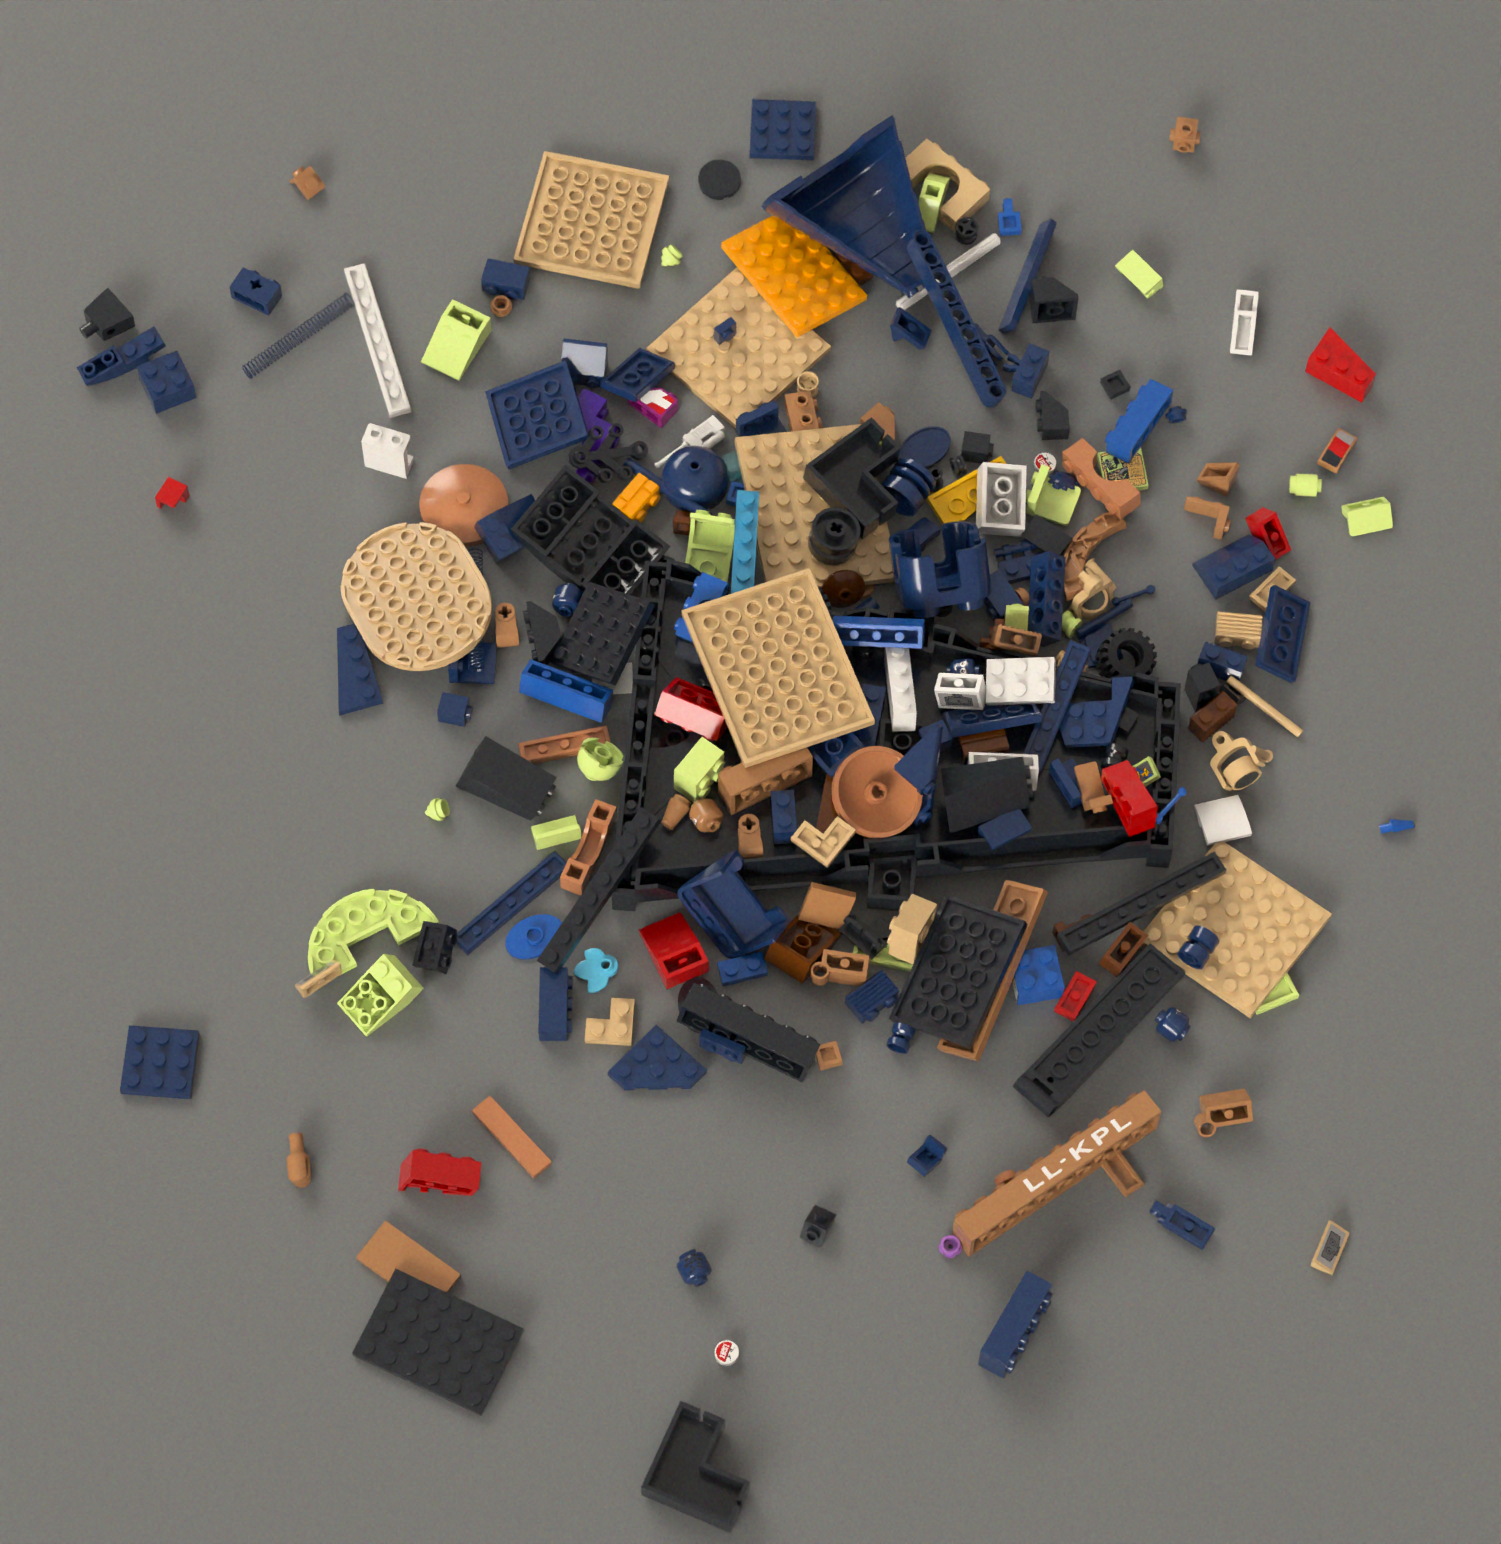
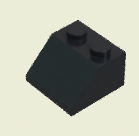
(1051, 301)

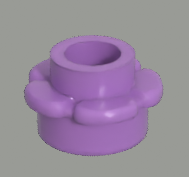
(950, 1240)

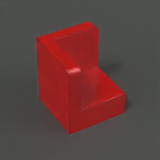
(172, 493)

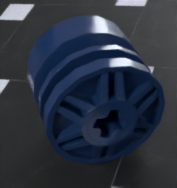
(909, 485)

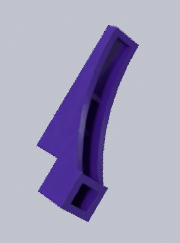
(594, 412)

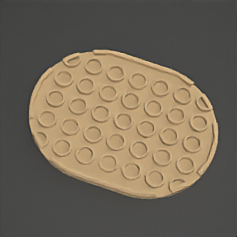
(416, 596)

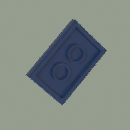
(637, 375)

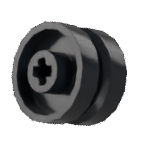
(834, 536)

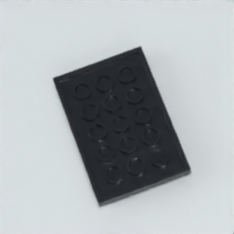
(958, 971)
(438, 1342)

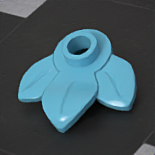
(593, 970)

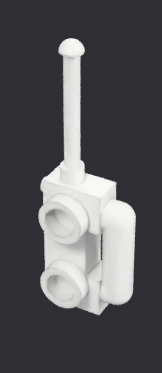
(709, 428)

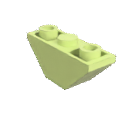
(932, 199)

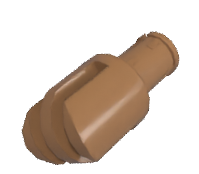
(298, 1161)

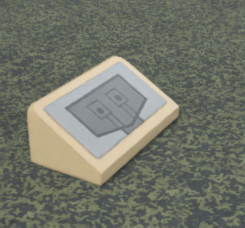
(319, 978)
(1330, 1248)

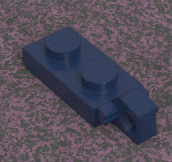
(1183, 1223)

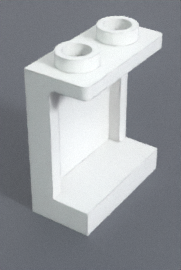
(386, 450)

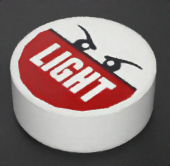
(1045, 459)
(726, 1353)

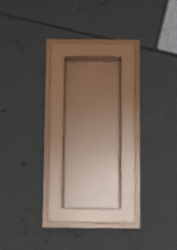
(1122, 1174)

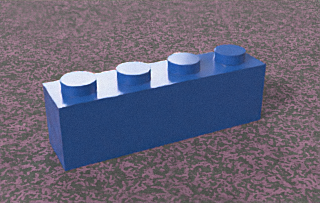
(1138, 421)
(880, 631)
(566, 691)

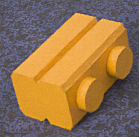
(638, 498)

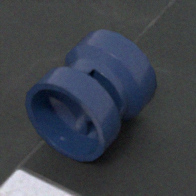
(900, 1038)

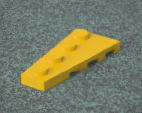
(957, 499)

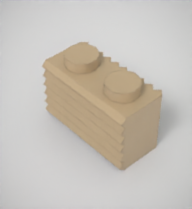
(1238, 630)

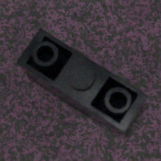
(543, 632)

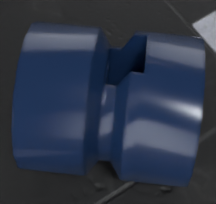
(1198, 947)

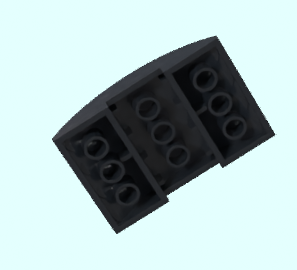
(586, 536)

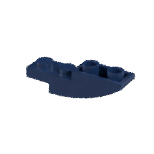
(121, 360)

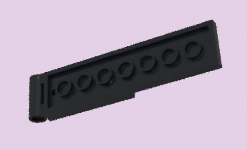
(1098, 1031)

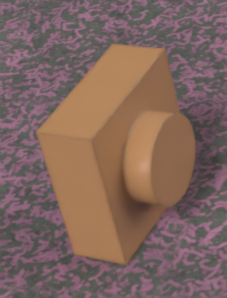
(828, 1056)

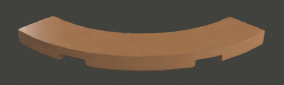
(1083, 545)

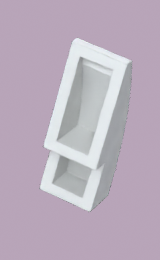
(1244, 322)

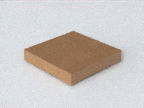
(826, 905)

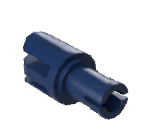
(989, 342)

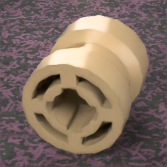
(806, 381)

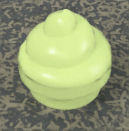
(671, 256)
(438, 809)

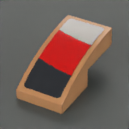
(1337, 450)

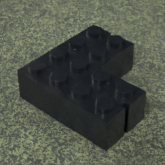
(848, 471)
(684, 1477)

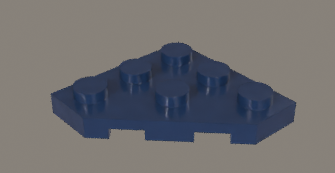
(657, 1065)

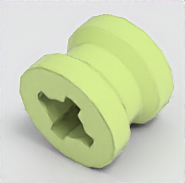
(1070, 623)

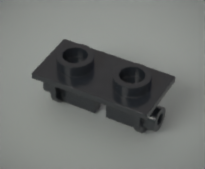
(862, 936)

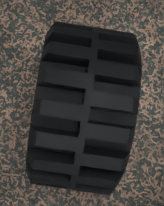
(1131, 642)

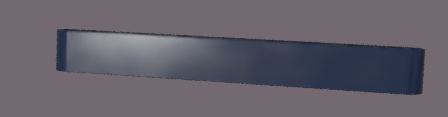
(956, 328)

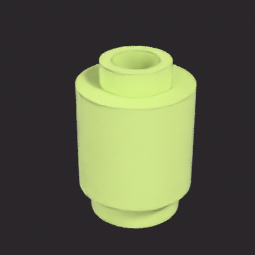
(1305, 485)

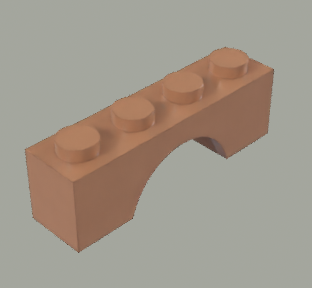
(1118, 496)
(595, 835)

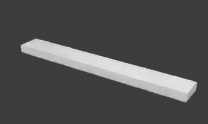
(377, 340)

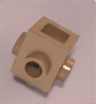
(1185, 134)

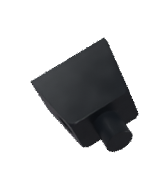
(106, 317)

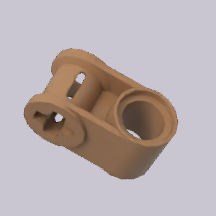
(506, 628)
(749, 841)

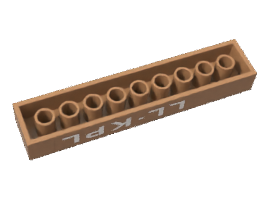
(1056, 1172)

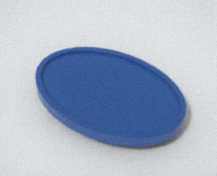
(531, 936)

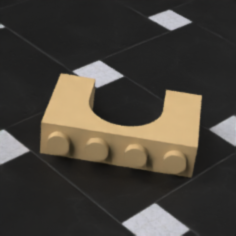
(971, 192)

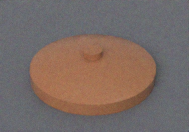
(460, 498)
(873, 795)

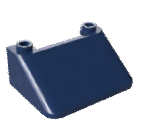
(921, 770)
(730, 909)

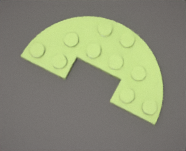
(360, 917)

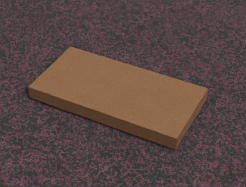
(394, 1249)

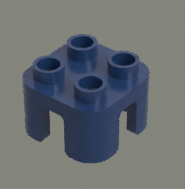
(958, 579)

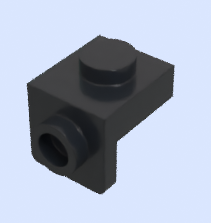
(817, 1225)

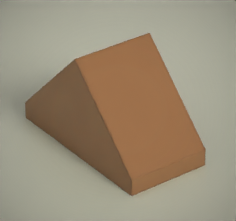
(1219, 476)

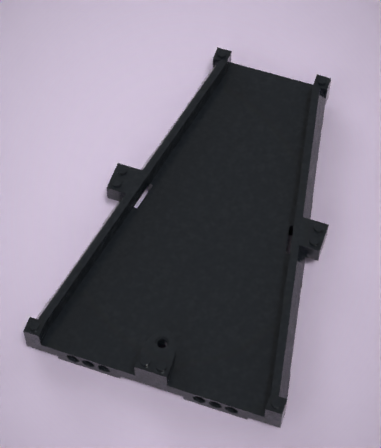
(1057, 830)

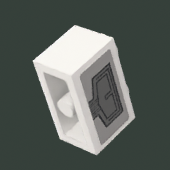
(960, 691)

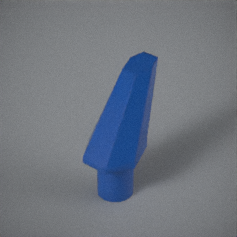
(1396, 825)

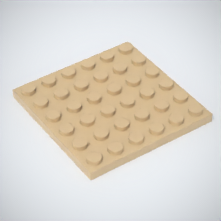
(591, 219)
(749, 368)
(1259, 927)

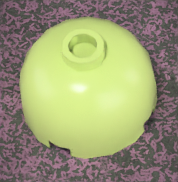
(599, 760)

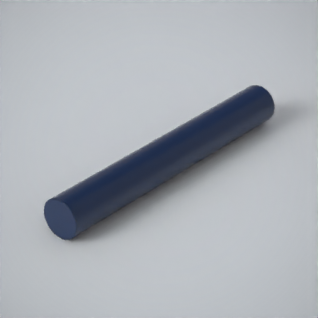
(1086, 628)

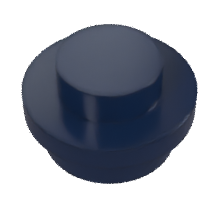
(1176, 414)

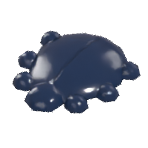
(1063, 480)

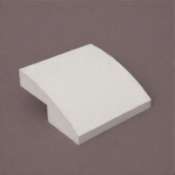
(1223, 820)

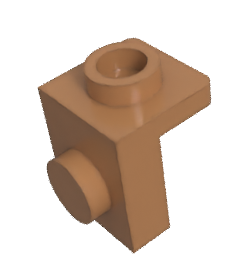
(307, 181)

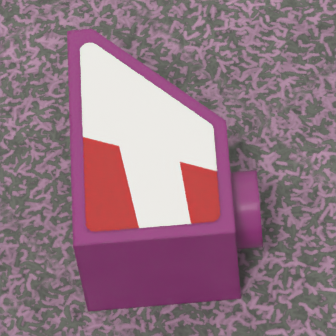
(657, 406)

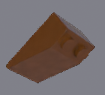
(801, 947)

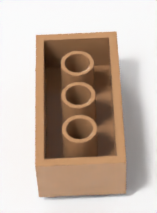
(747, 786)

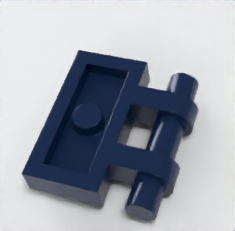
(1019, 568)

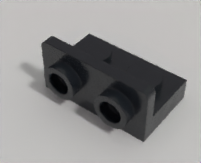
(435, 947)

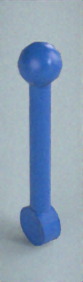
(1181, 792)

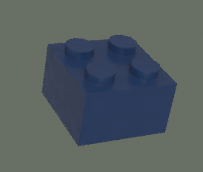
(166, 382)

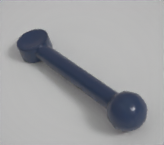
(1149, 590)

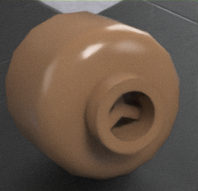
(706, 815)

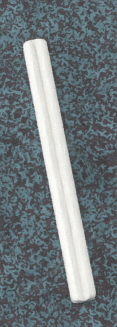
(955, 267)

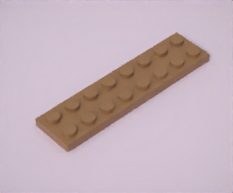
(1022, 903)

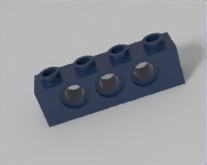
(1046, 596)

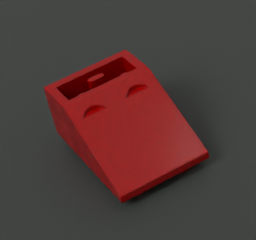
(674, 950)

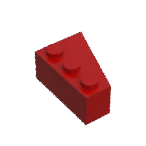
(1340, 367)
(1130, 797)
(439, 1172)

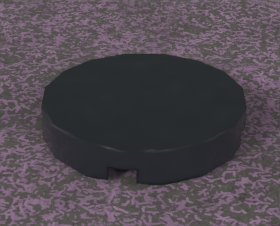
(719, 179)

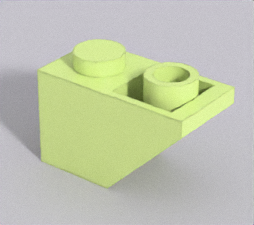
(1016, 616)

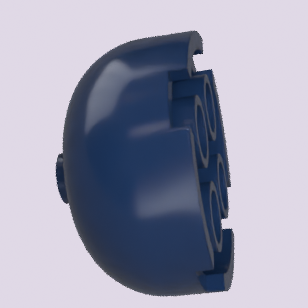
(696, 475)

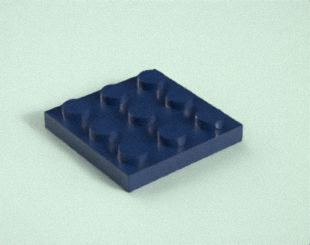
(782, 129)
(159, 1062)

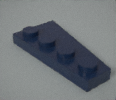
(355, 672)

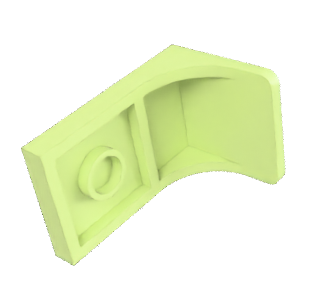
(711, 543)

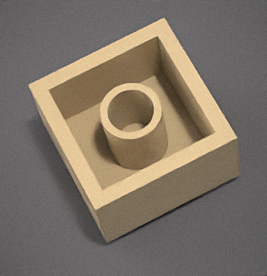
(910, 928)

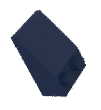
(496, 529)

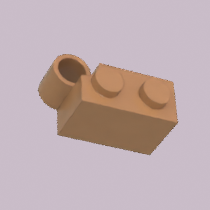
(841, 968)
(1223, 1110)

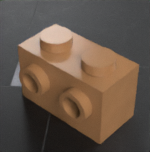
(801, 410)

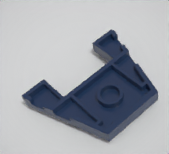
(1096, 721)

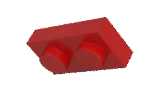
(1075, 996)

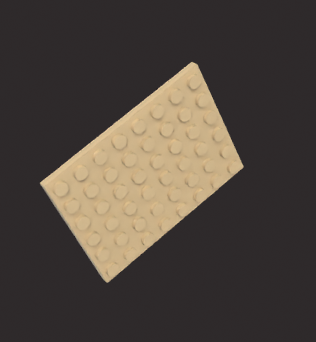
(788, 506)
(777, 667)

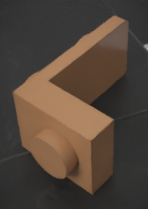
(1216, 510)
(1091, 788)

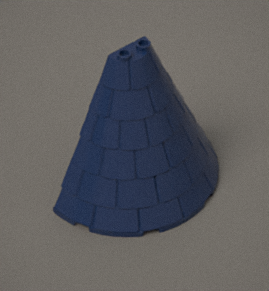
(860, 207)

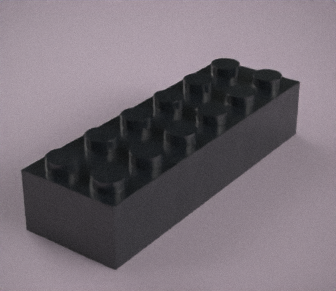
(764, 1039)

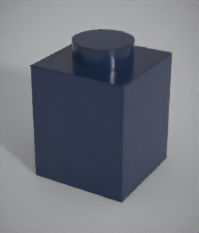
(454, 709)

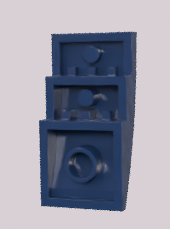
(833, 751)

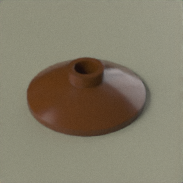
(841, 582)

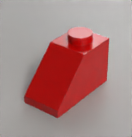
(1266, 526)

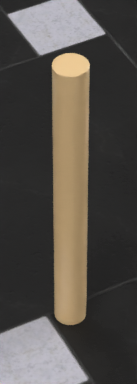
(1263, 705)

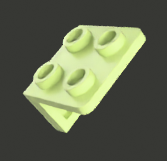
(1050, 503)

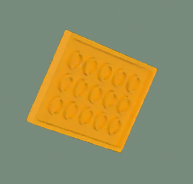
(793, 274)

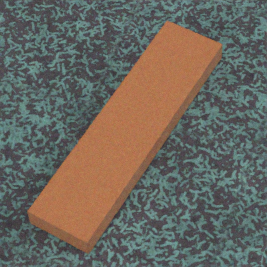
(560, 745)
(511, 1137)

